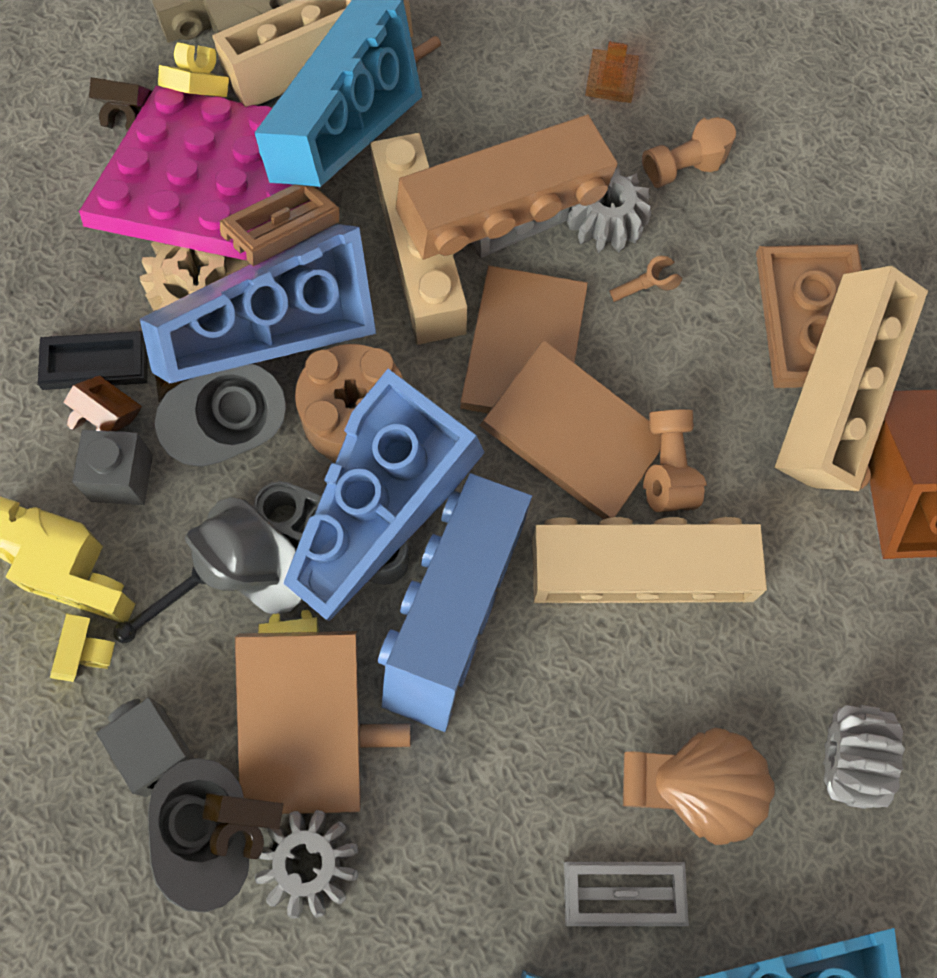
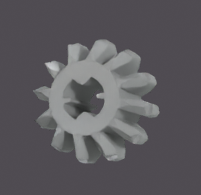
(616, 216)
(863, 756)
(298, 884)

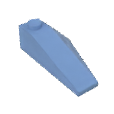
(386, 482)

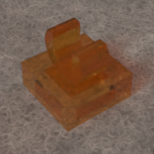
(612, 73)

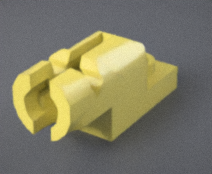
(55, 560)

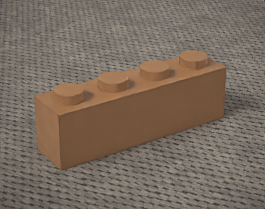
(504, 187)

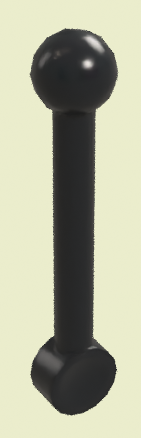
(126, 631)

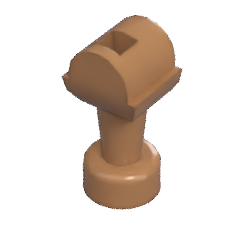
(705, 151)
(672, 482)

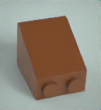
(906, 476)

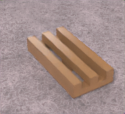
(285, 227)

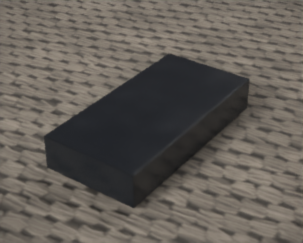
(76, 358)

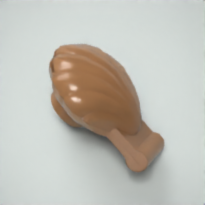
(711, 783)

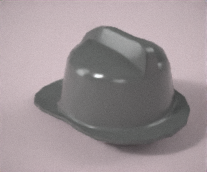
(220, 415)
(244, 554)
(181, 839)

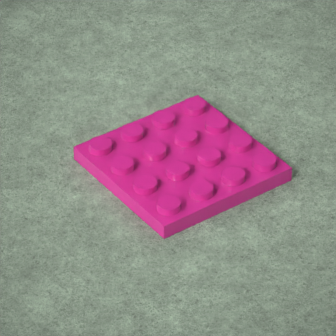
(182, 172)

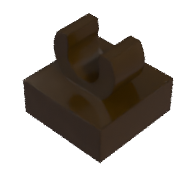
(118, 98)
(243, 816)

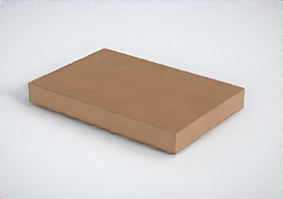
(797, 299)
(512, 321)
(574, 431)
(299, 719)

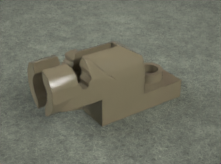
(189, 17)

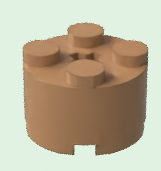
(330, 384)

